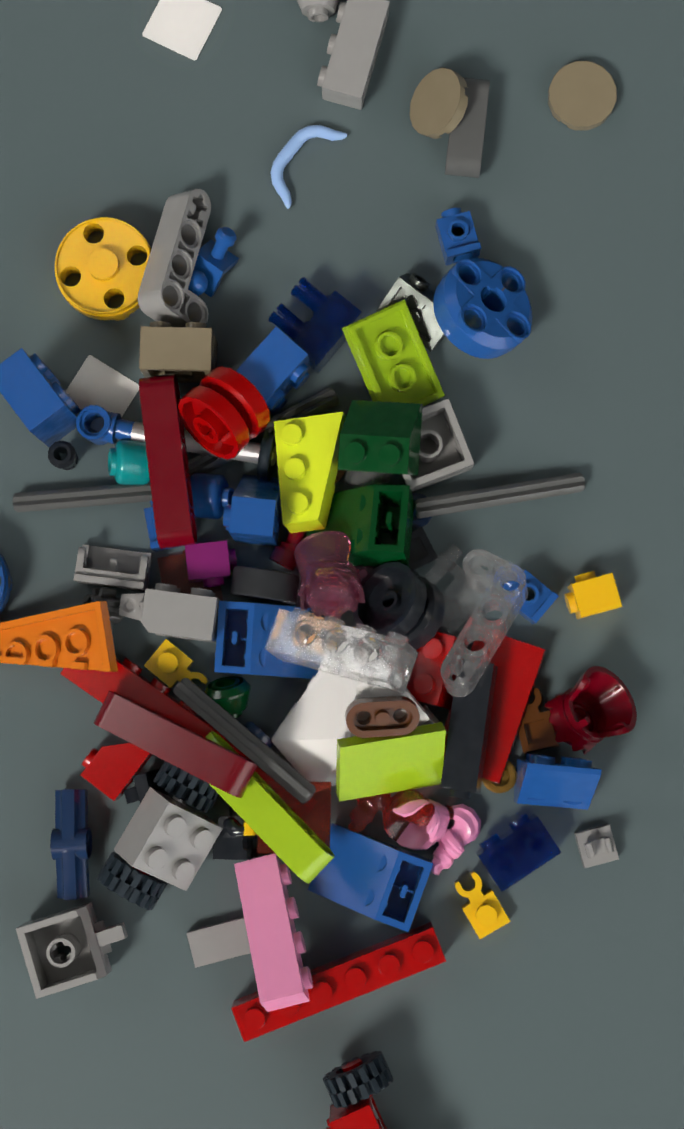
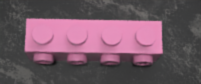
(272, 932)

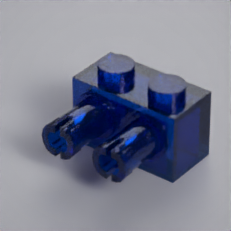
(323, 332)
(517, 851)

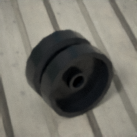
(401, 603)

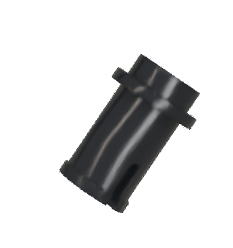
(62, 447)

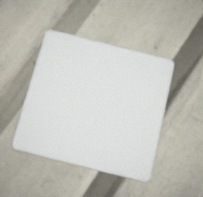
(182, 25)
(102, 387)

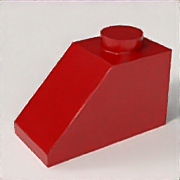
(114, 767)

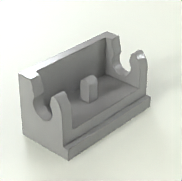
(113, 567)

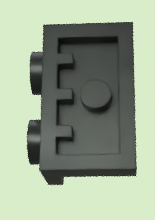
(420, 304)

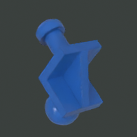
(213, 262)

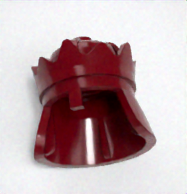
(592, 710)

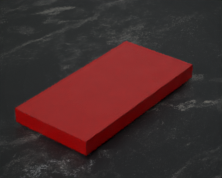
(516, 676)

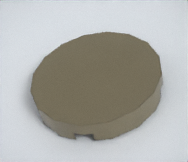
(582, 95)
(438, 103)

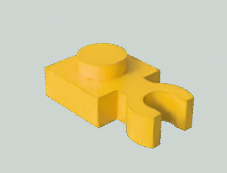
(172, 665)
(483, 909)

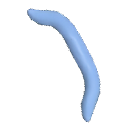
(291, 149)

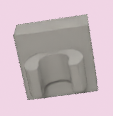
(596, 845)

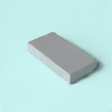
(218, 942)

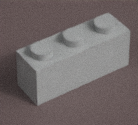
(353, 51)

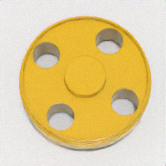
(102, 267)

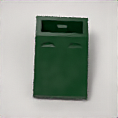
(376, 522)

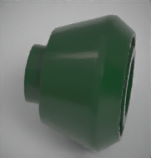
(230, 693)

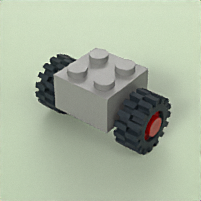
(163, 839)

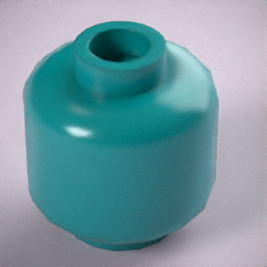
(129, 463)

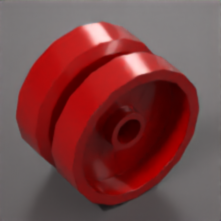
(224, 412)

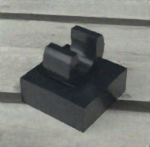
(142, 783)

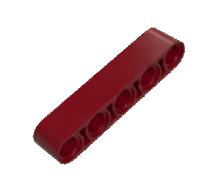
(167, 461)
(175, 744)

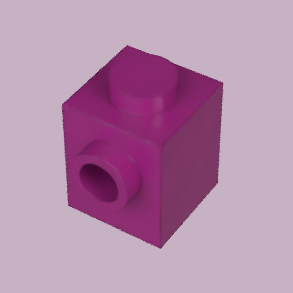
(210, 563)

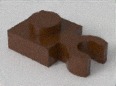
(535, 729)

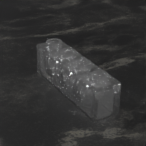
(388, 670)

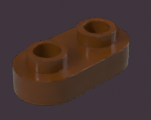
(381, 718)

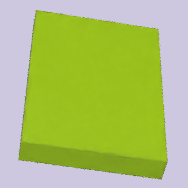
(393, 357)
(390, 762)

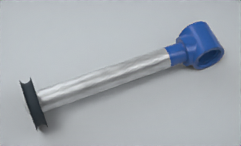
(119, 429)

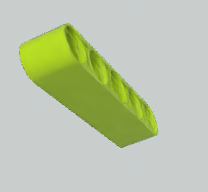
(278, 825)

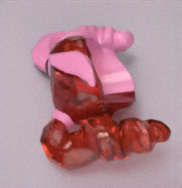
(420, 823)

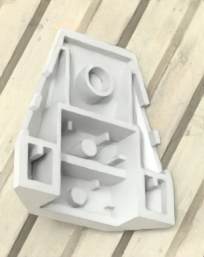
(318, 719)

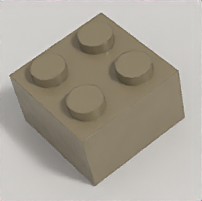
(178, 350)

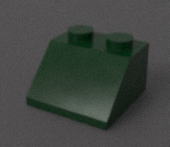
(381, 437)

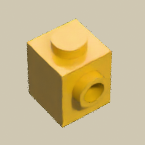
(592, 595)

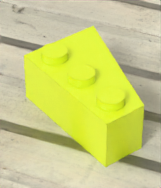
(307, 468)

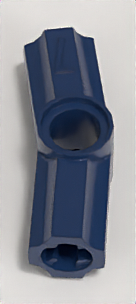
(71, 843)

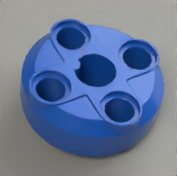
(483, 307)

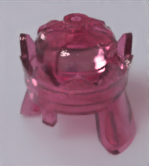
(327, 578)

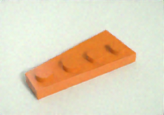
(61, 638)

